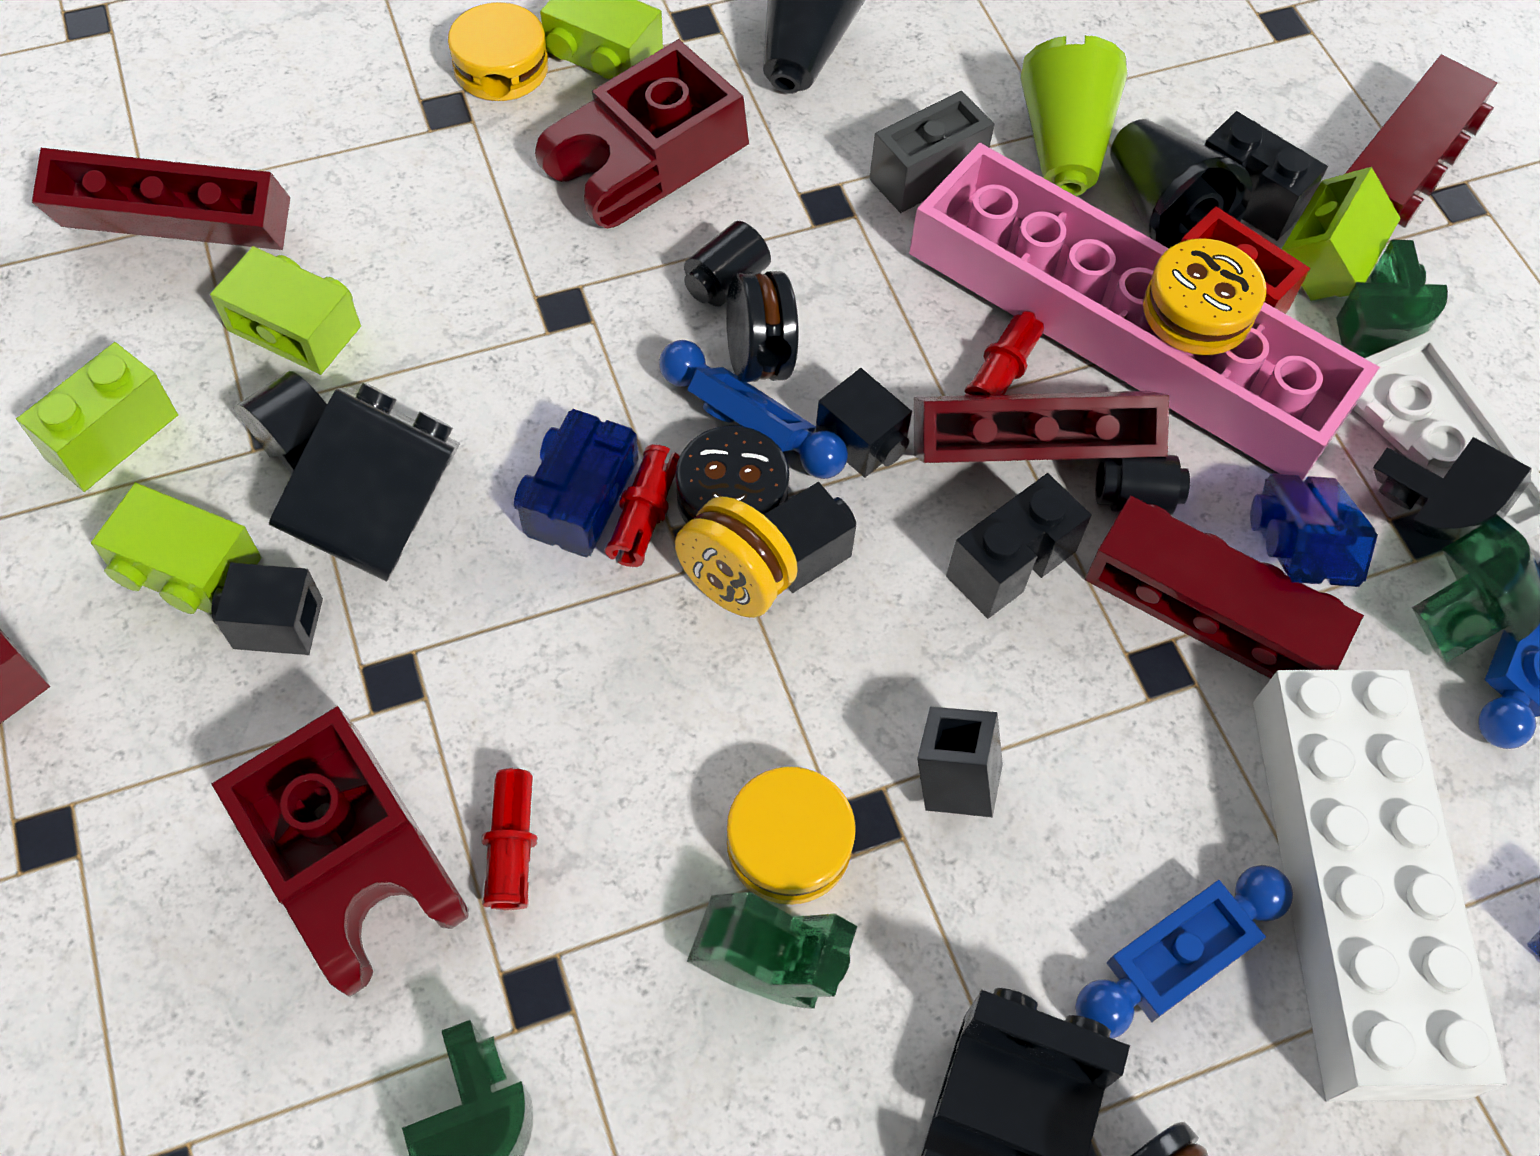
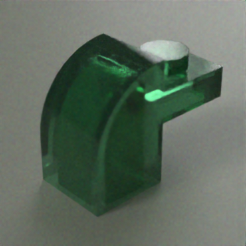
(1392, 306)
(1492, 591)
(771, 951)
(489, 1119)

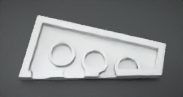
(1434, 410)

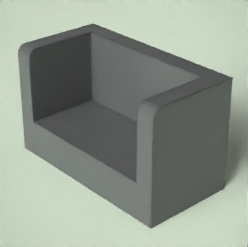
(925, 148)

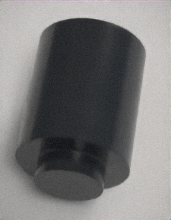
(730, 252)

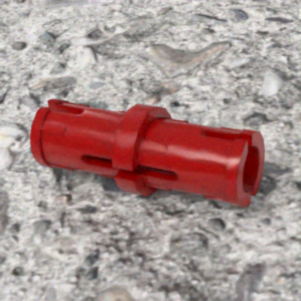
(643, 506)

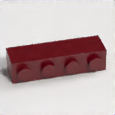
(1427, 132)
(161, 198)
(1041, 426)
(1220, 594)

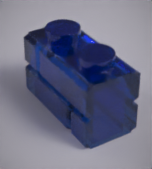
(576, 482)
(1314, 530)

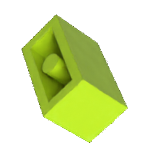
(602, 33)
(1342, 233)
(287, 309)
(98, 416)
(171, 548)

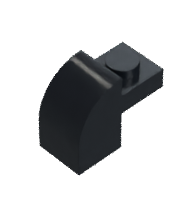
(283, 416)
(1470, 494)

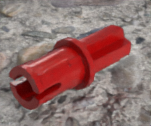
(1007, 356)
(509, 842)

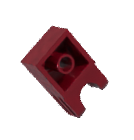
(646, 134)
(349, 858)

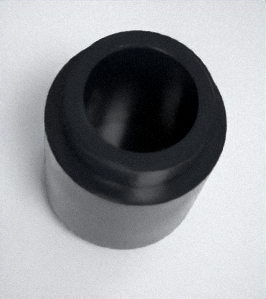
(1149, 479)

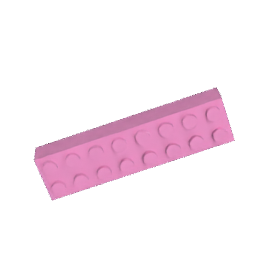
(1087, 282)

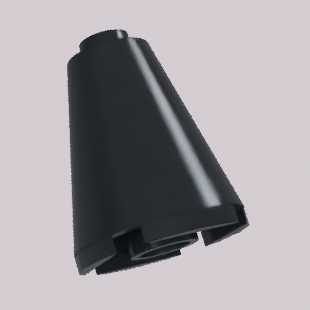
(802, 38)
(1175, 179)

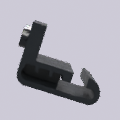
(364, 479)
(1023, 1081)

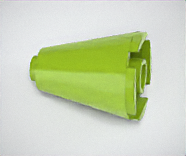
(1073, 106)

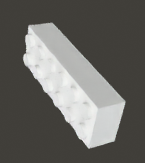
(1374, 890)

